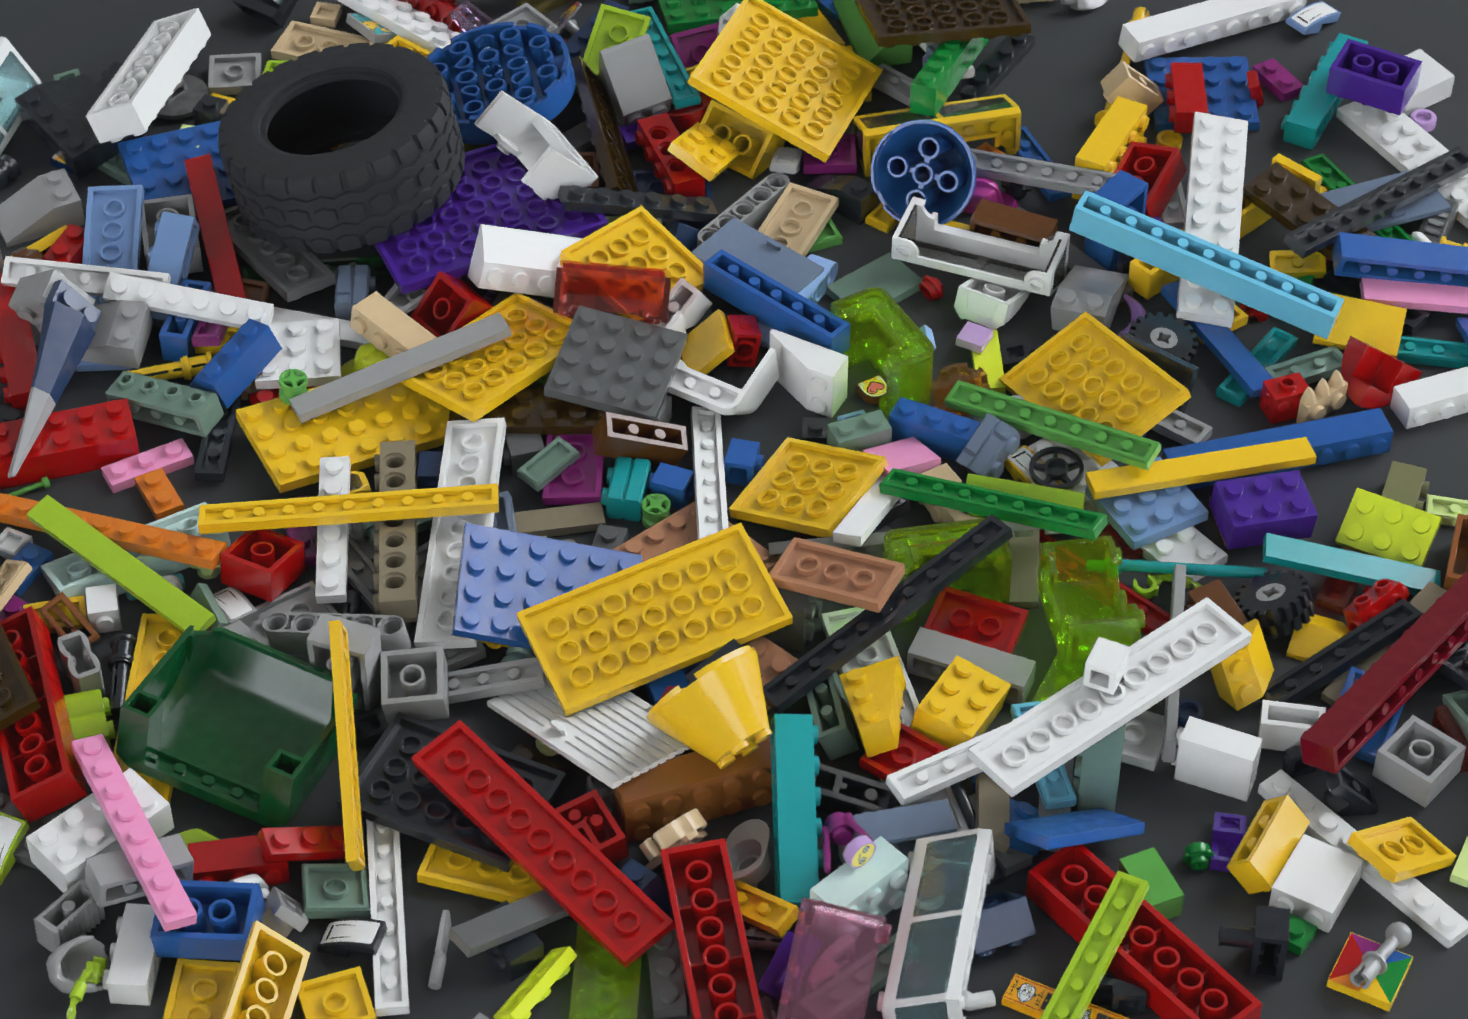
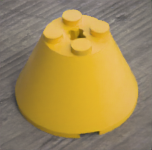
(719, 711)

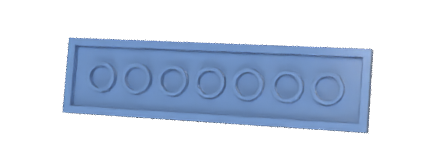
(112, 237)

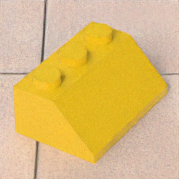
(749, 138)

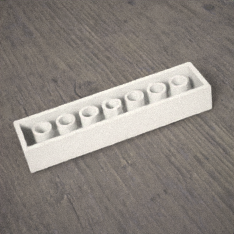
(148, 76)

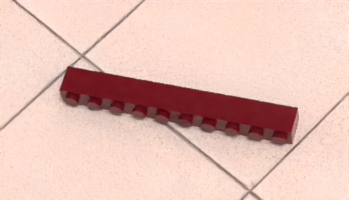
(1388, 682)

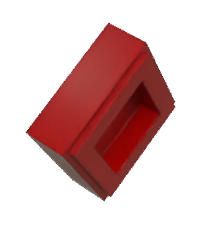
(1255, 87)

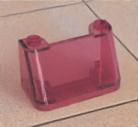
(831, 962)

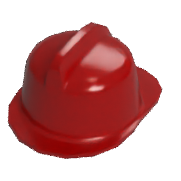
(688, 116)

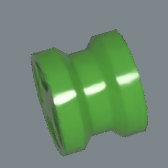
(292, 383)
(655, 509)

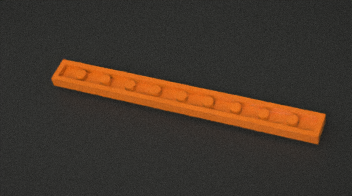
(128, 535)

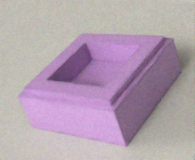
(974, 337)

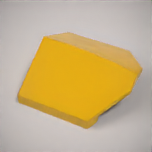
(1315, 636)

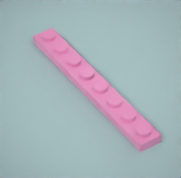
(134, 833)

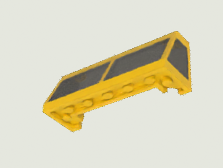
(971, 118)

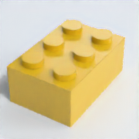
(960, 704)

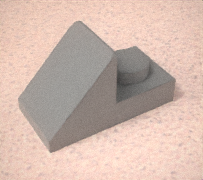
(283, 913)

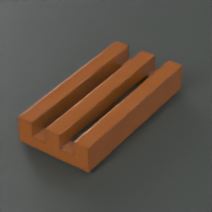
(52, 604)

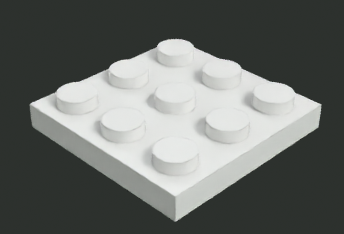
(306, 346)

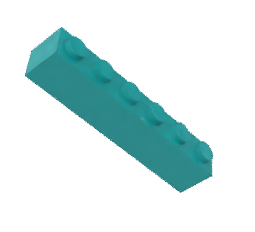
(1315, 107)
(795, 806)

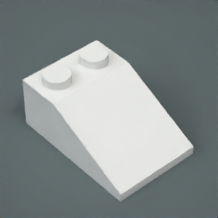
(811, 373)

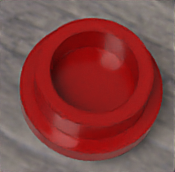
(931, 288)

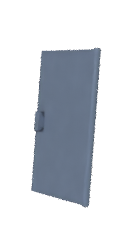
(1424, 207)
(762, 254)

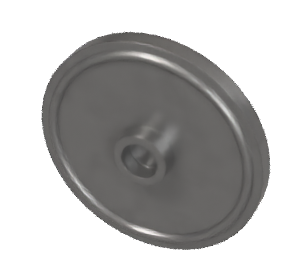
(183, 99)

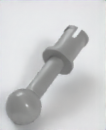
(1374, 962)

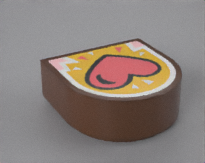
(871, 389)

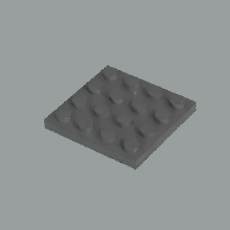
(615, 364)

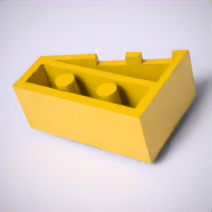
(876, 703)

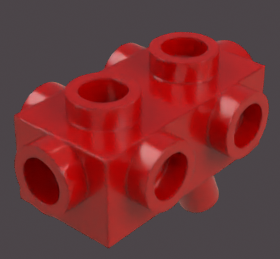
(1374, 601)

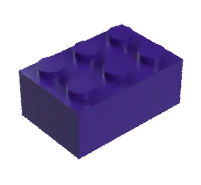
(1373, 77)
(1262, 505)

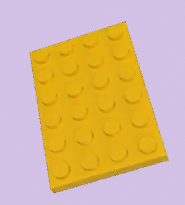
(500, 370)
(1096, 378)

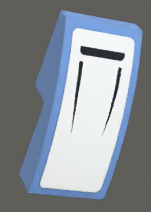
(1311, 17)

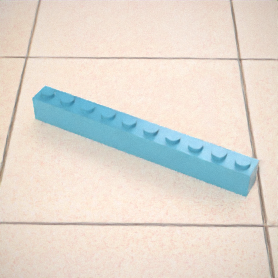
(1206, 264)

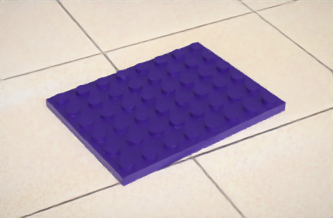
(488, 195)

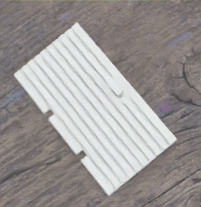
(605, 739)

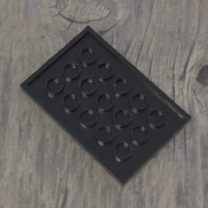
(408, 802)

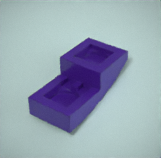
(1226, 837)

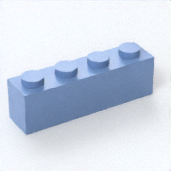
(172, 250)

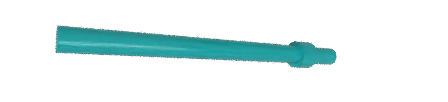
(1191, 569)

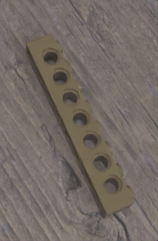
(396, 538)

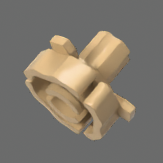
(679, 832)

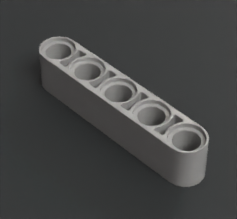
(751, 207)
(290, 630)

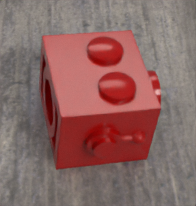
(746, 340)
(1282, 397)

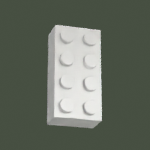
(83, 832)

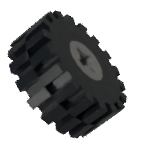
(1167, 334)
(1277, 602)

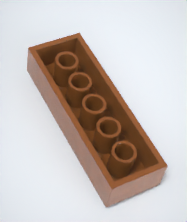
(689, 784)

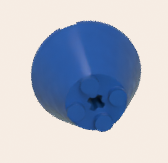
(925, 163)

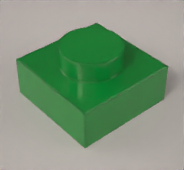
(1301, 934)

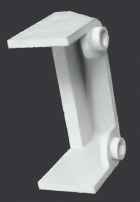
(537, 145)
(717, 394)

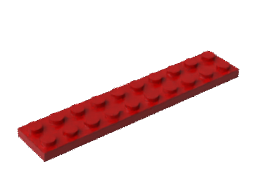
(543, 843)

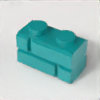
(626, 488)

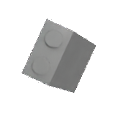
(634, 80)

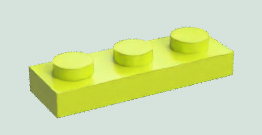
(537, 984)

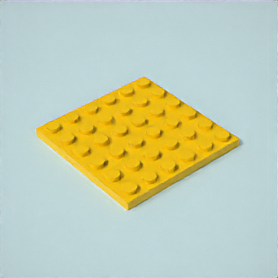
(785, 77)

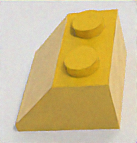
(1246, 673)

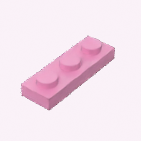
(168, 456)

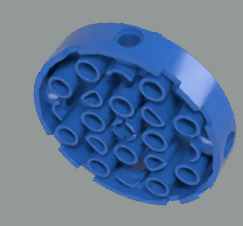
(519, 61)

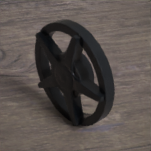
(1056, 468)

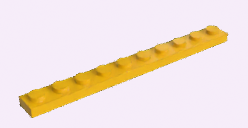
(348, 508)

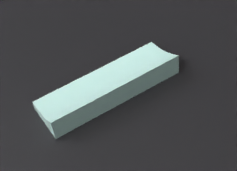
(73, 574)

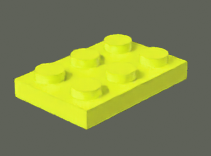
(1387, 529)

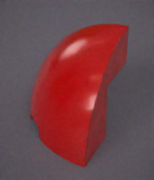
(1373, 374)

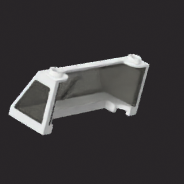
(977, 255)

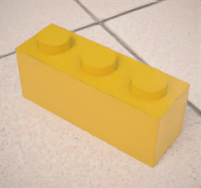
(1268, 844)

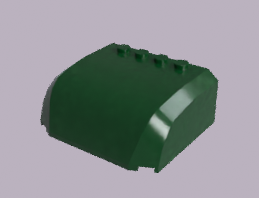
(232, 724)

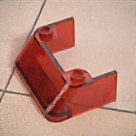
(612, 289)

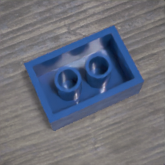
(1126, 191)
(222, 925)

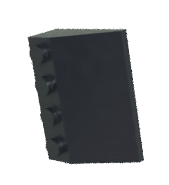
(59, 118)

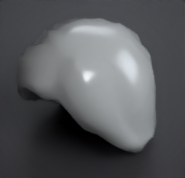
(70, 960)

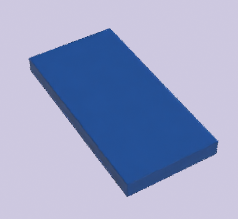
(1074, 828)

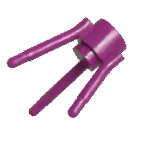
(840, 830)

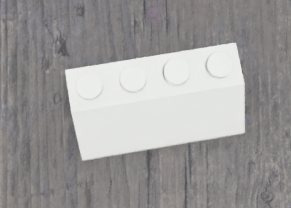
(517, 260)

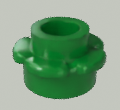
(1197, 855)

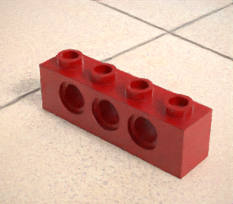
(655, 137)

